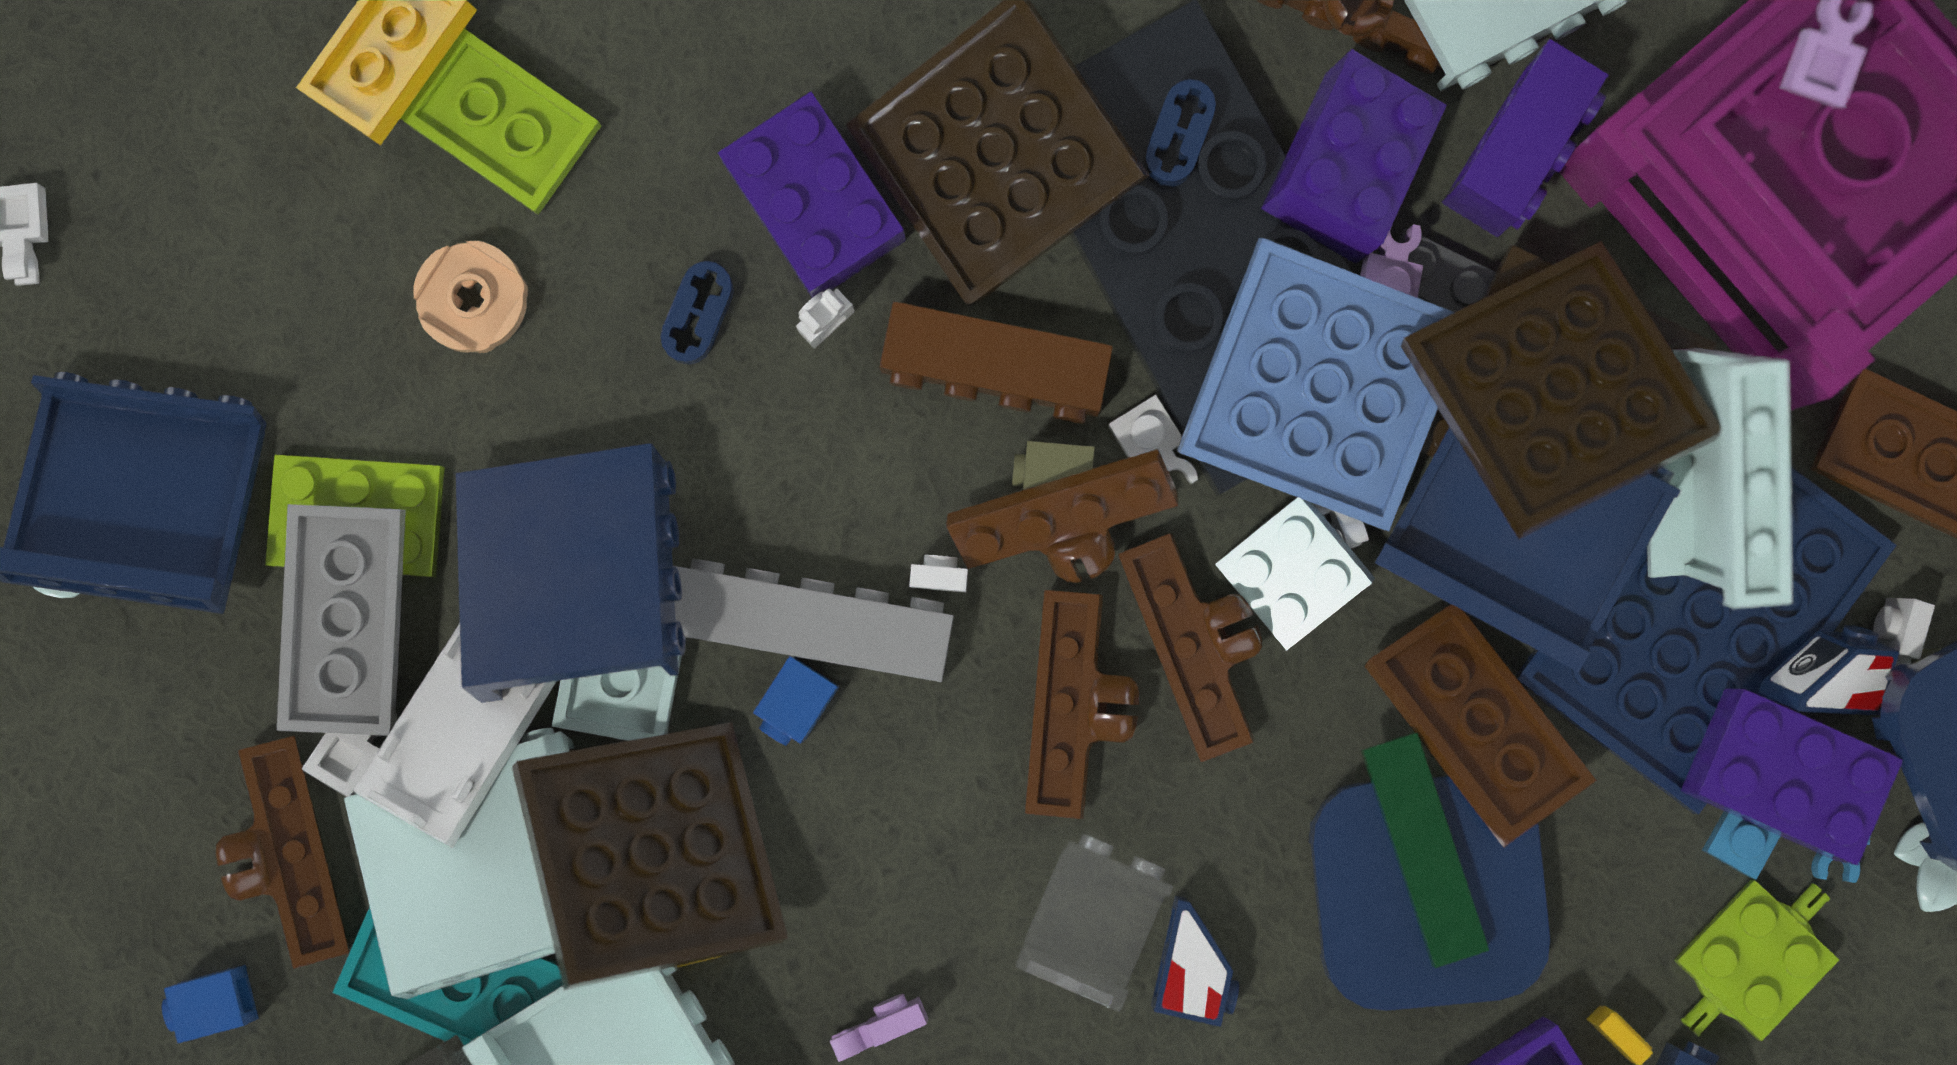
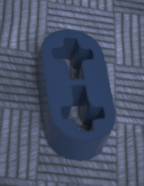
(1167, 128)
(685, 307)

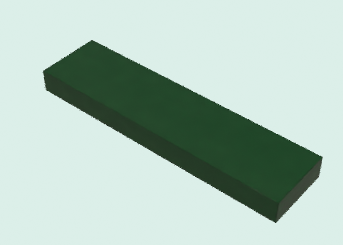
(1424, 850)

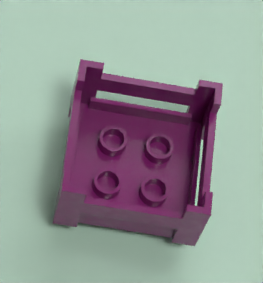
(1806, 206)

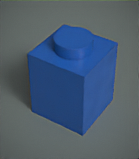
(794, 702)
(209, 1004)

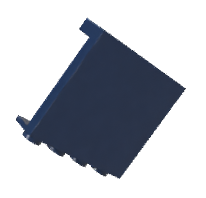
(133, 493)
(567, 569)
(1538, 588)

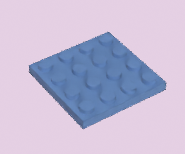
(1316, 386)

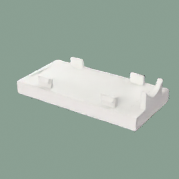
(447, 749)

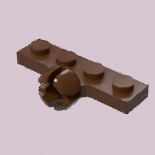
(1371, 25)
(1065, 516)
(1194, 644)
(1072, 705)
(285, 854)

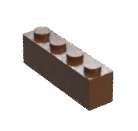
(995, 360)

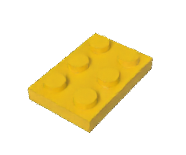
(383, 60)

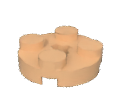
(466, 265)

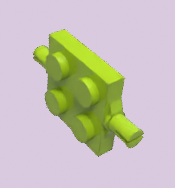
(1756, 960)

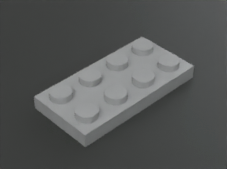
(341, 619)

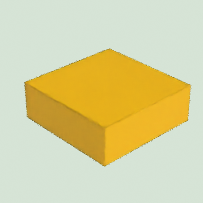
(1620, 1035)

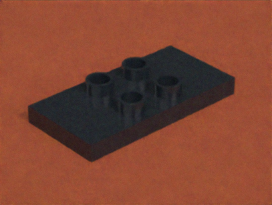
(1181, 251)

